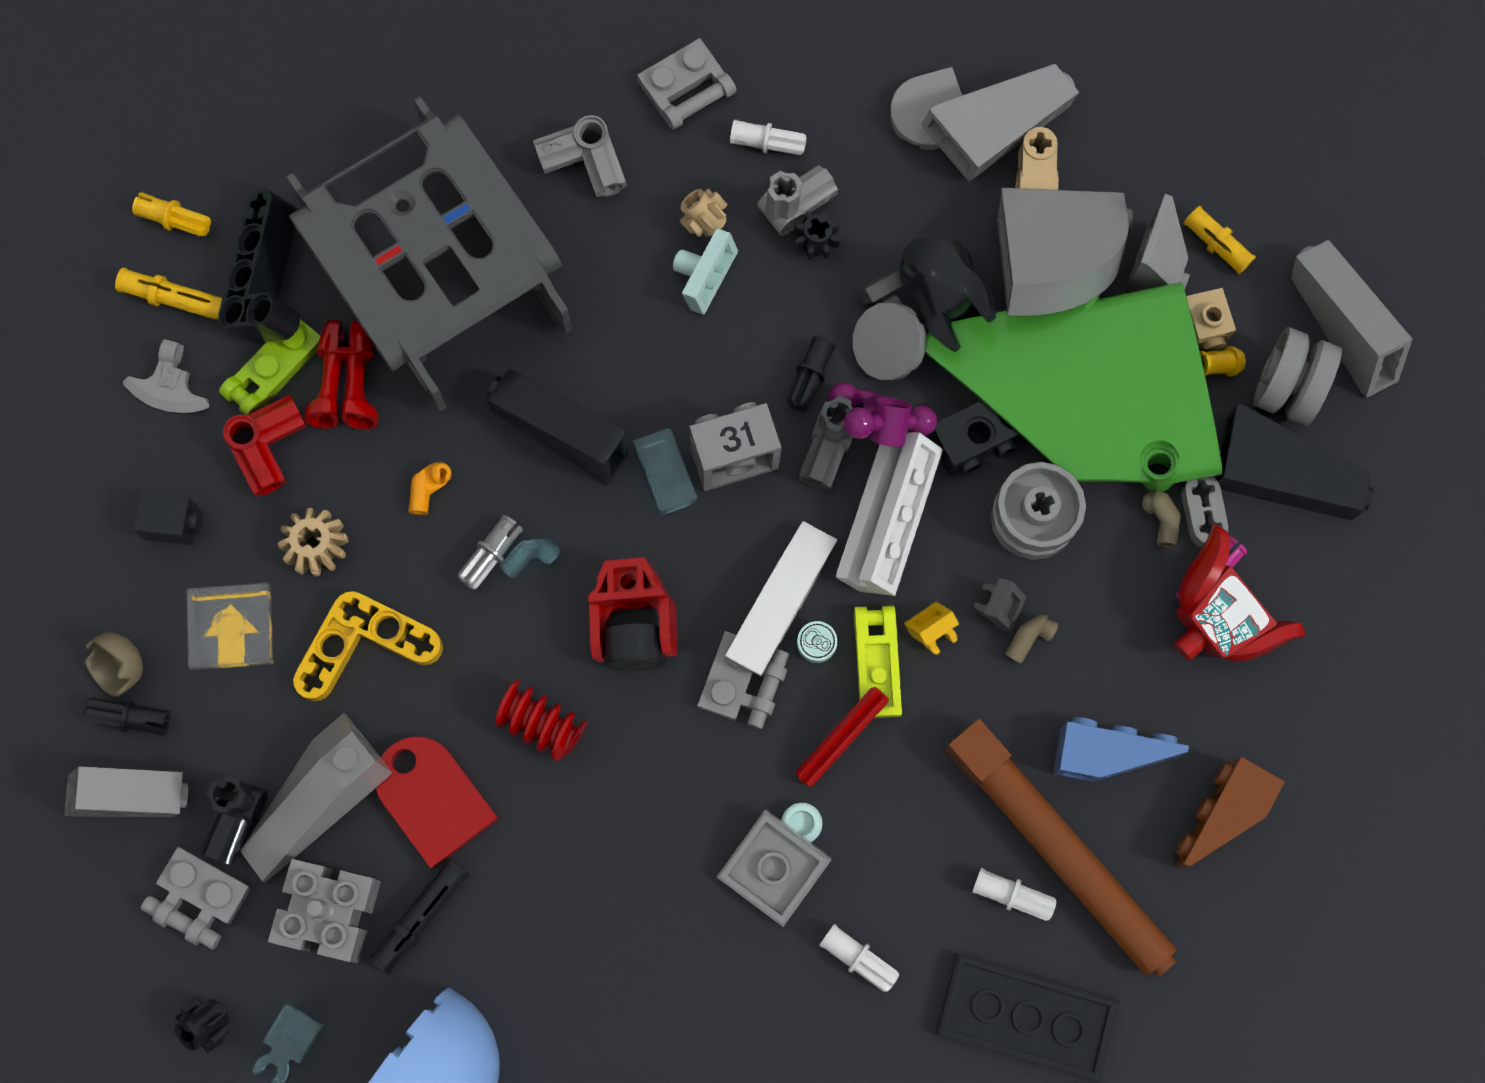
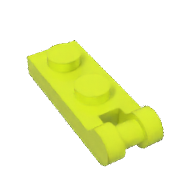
(878, 657)

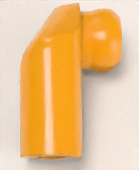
(426, 483)

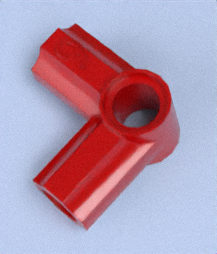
(255, 457)

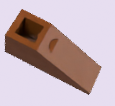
(1239, 802)

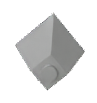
(1161, 252)

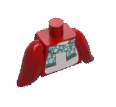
(1223, 611)

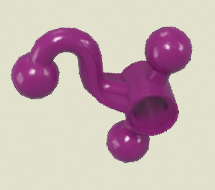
(882, 416)

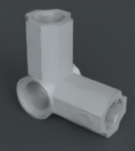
(599, 158)
(793, 196)

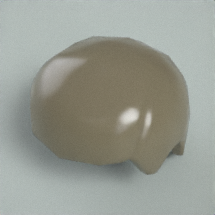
(114, 663)

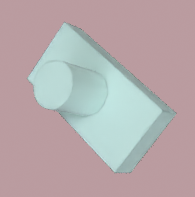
(706, 271)

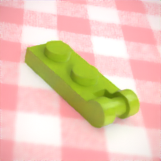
(270, 369)

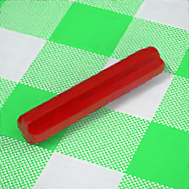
(842, 736)

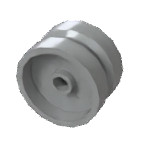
(1297, 376)
(1053, 494)

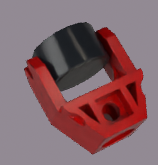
(637, 644)

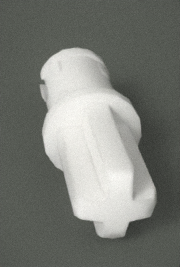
(767, 138)
(1014, 895)
(859, 959)

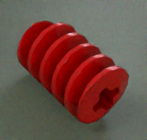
(538, 722)

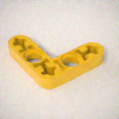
(351, 633)

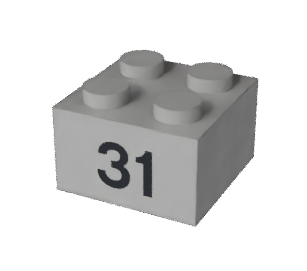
(734, 445)

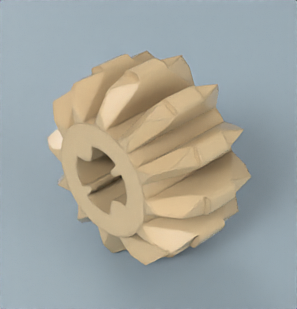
(299, 550)

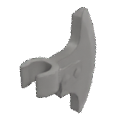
(168, 385)

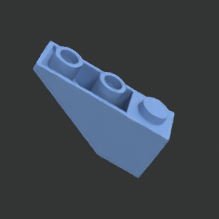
(1100, 753)

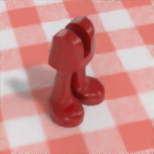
(356, 411)

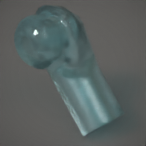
(528, 550)

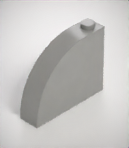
(1059, 246)

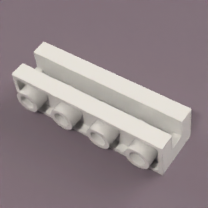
(889, 515)

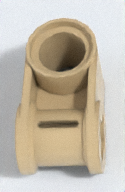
(1038, 169)

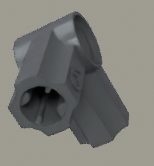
(827, 445)

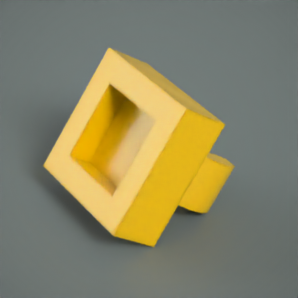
(932, 624)

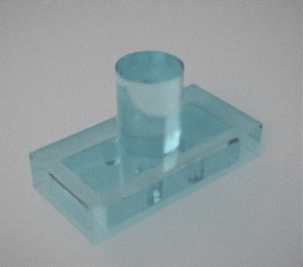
(665, 471)

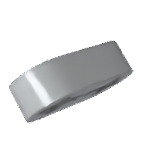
(1196, 513)

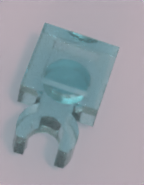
(290, 1039)

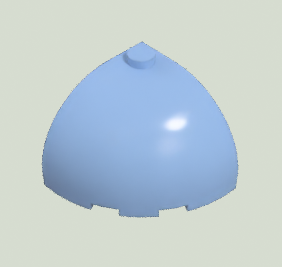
(445, 1047)

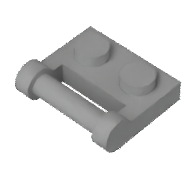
(681, 74)

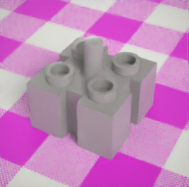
(324, 911)

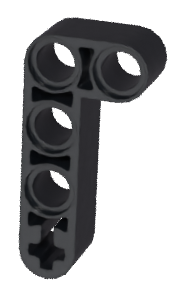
(257, 272)

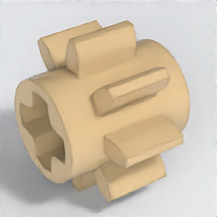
(703, 212)

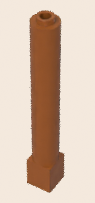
(990, 767)

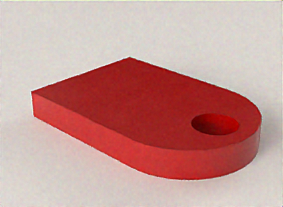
(433, 801)

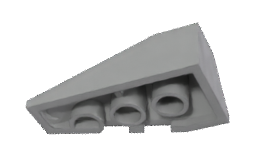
(323, 786)

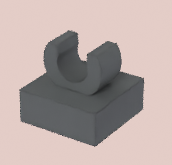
(881, 289)
(1003, 605)

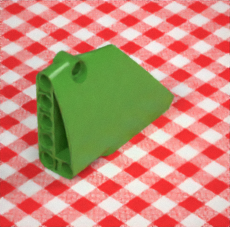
(1097, 385)

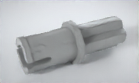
(489, 552)

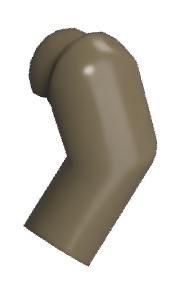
(1168, 515)
(1027, 634)

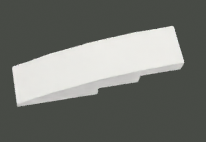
(781, 598)

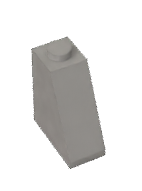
(124, 793)

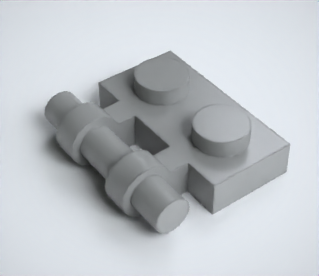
(728, 685)
(204, 887)

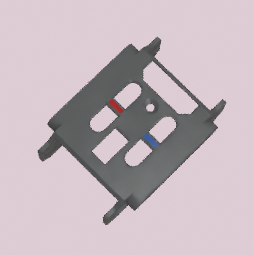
(413, 328)

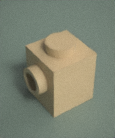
(1211, 319)

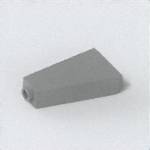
(995, 119)
(1352, 318)

